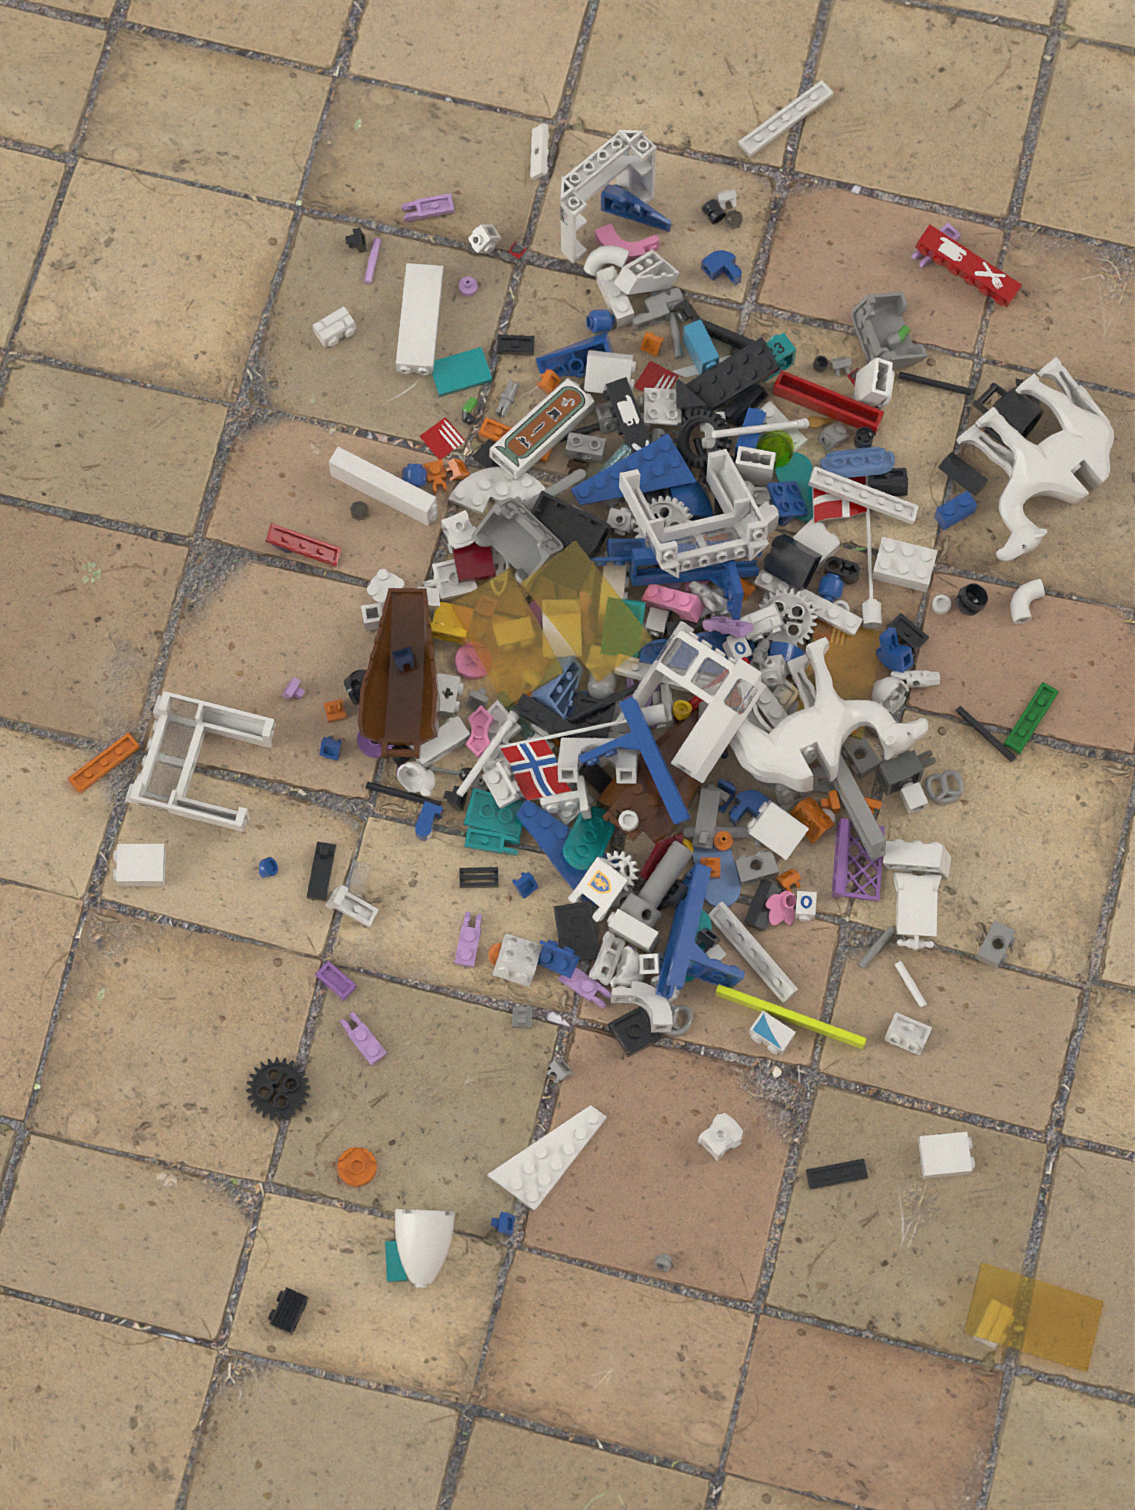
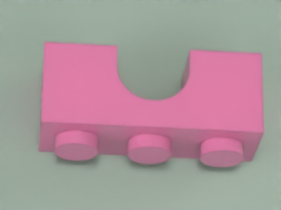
(684, 604)

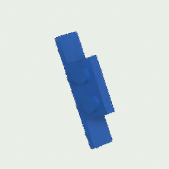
(619, 551)

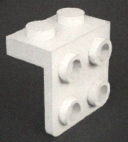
(659, 407)
(517, 960)

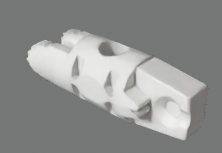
(706, 595)
(918, 678)

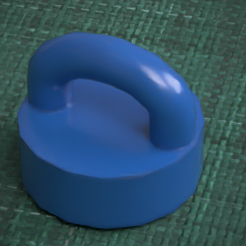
(268, 867)

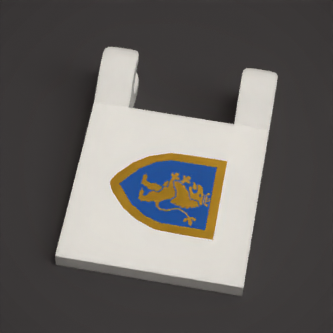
(600, 885)

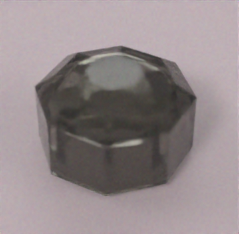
(733, 219)
(359, 510)

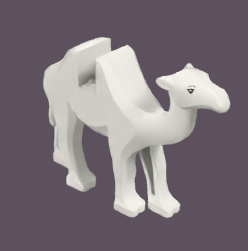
(1050, 465)
(817, 730)

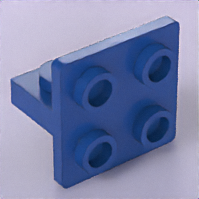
(787, 500)

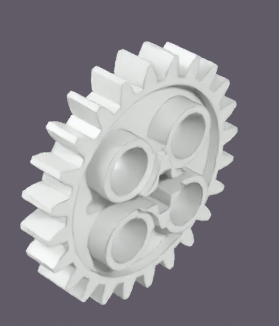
(676, 515)
(789, 601)

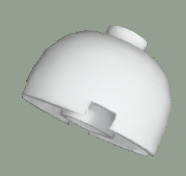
(889, 693)

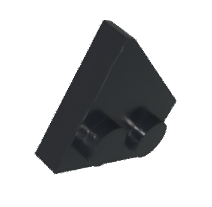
(674, 896)

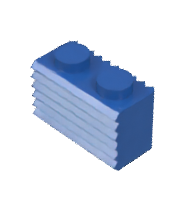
(955, 510)

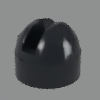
(822, 363)

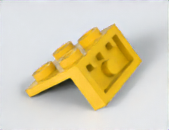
(447, 625)

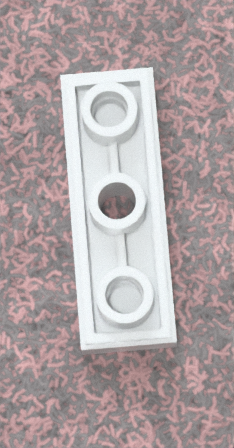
(539, 151)

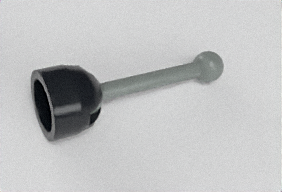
(462, 774)

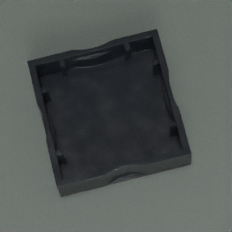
(571, 524)

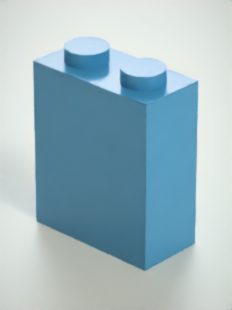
(700, 346)

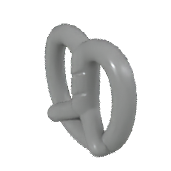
(944, 786)
(677, 1030)

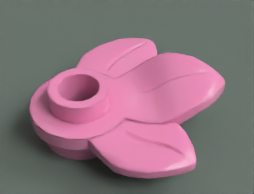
(781, 908)

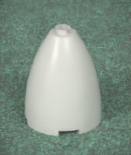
(423, 1242)

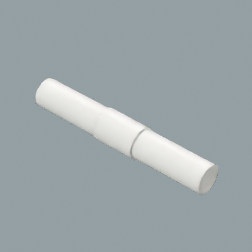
(910, 984)

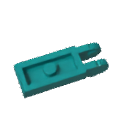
(490, 841)

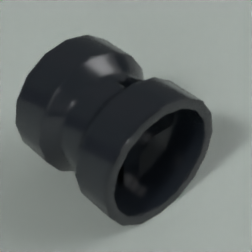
(713, 211)
(865, 434)

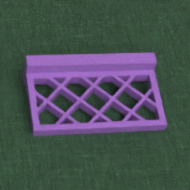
(841, 864)

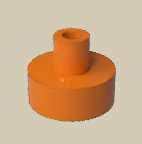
(722, 845)

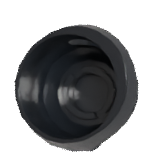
(971, 599)
(353, 685)

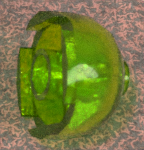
(780, 443)

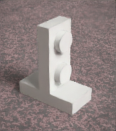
(569, 800)
(351, 906)

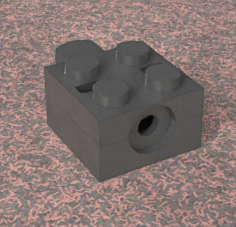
(902, 770)

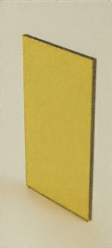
(586, 611)
(507, 638)
(850, 663)
(1033, 1317)

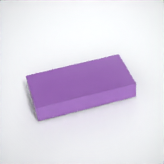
(336, 980)

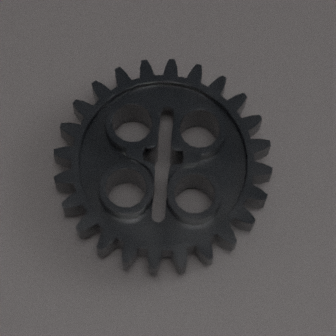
(262, 1082)

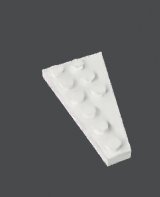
(540, 1166)

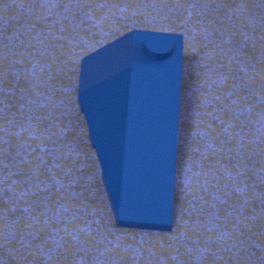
(626, 205)
(573, 358)
(693, 498)

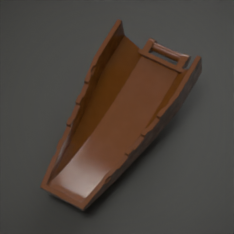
(394, 703)
(644, 795)

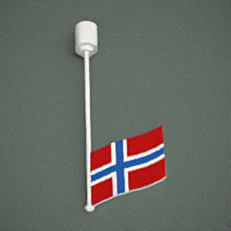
(537, 766)

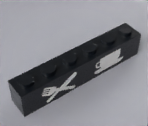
(627, 414)

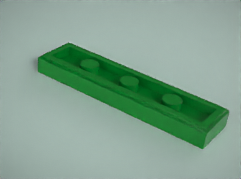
(1031, 718)

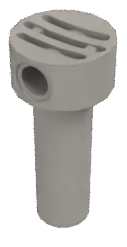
(645, 904)

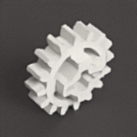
(623, 866)

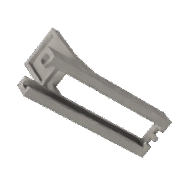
(851, 800)

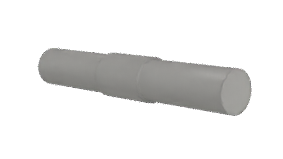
(675, 335)
(876, 947)

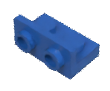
(557, 959)

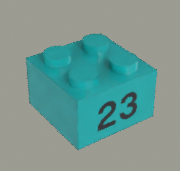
(783, 352)

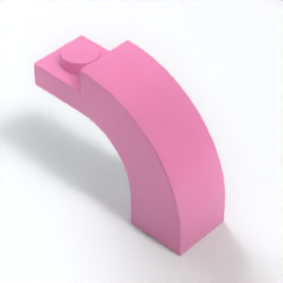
(607, 236)

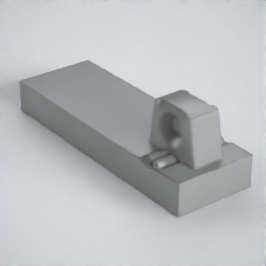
(706, 818)

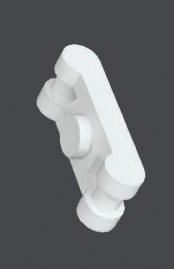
(607, 958)

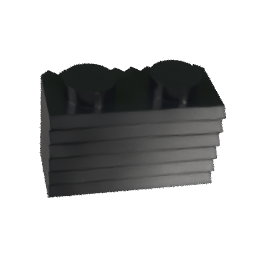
(288, 1311)

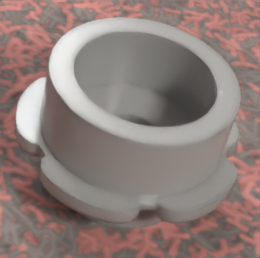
(663, 1262)

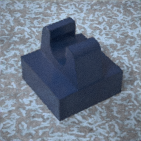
(403, 656)

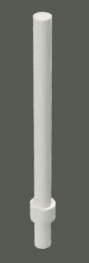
(512, 717)

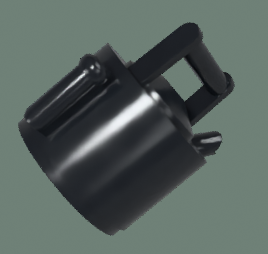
(1019, 410)

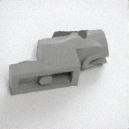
(658, 308)

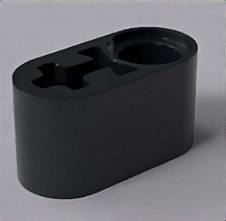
(847, 565)

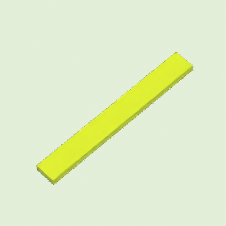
(790, 1016)

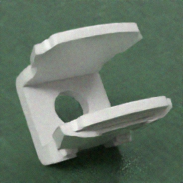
(458, 530)
(721, 1136)

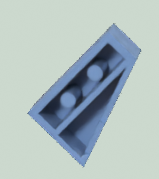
(558, 692)

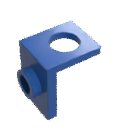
(730, 789)

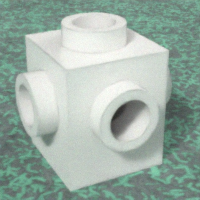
(484, 238)
(621, 521)
(774, 670)

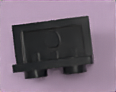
(908, 633)

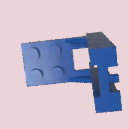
(724, 575)
(642, 740)
(683, 949)

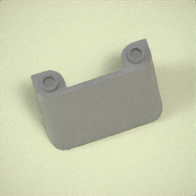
(877, 319)
(517, 537)

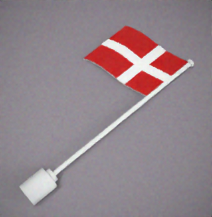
(833, 507)

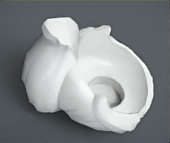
(416, 778)
(628, 968)

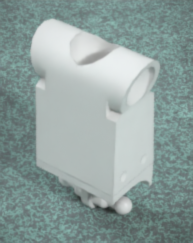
(916, 908)

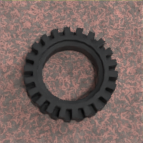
(686, 428)

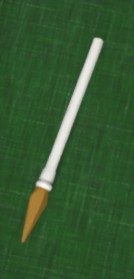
(804, 423)

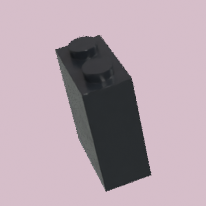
(791, 562)

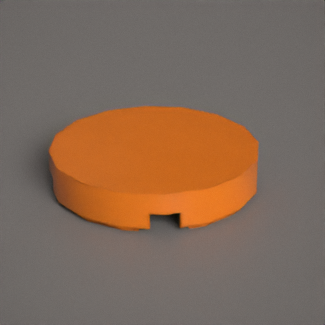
(357, 1166)

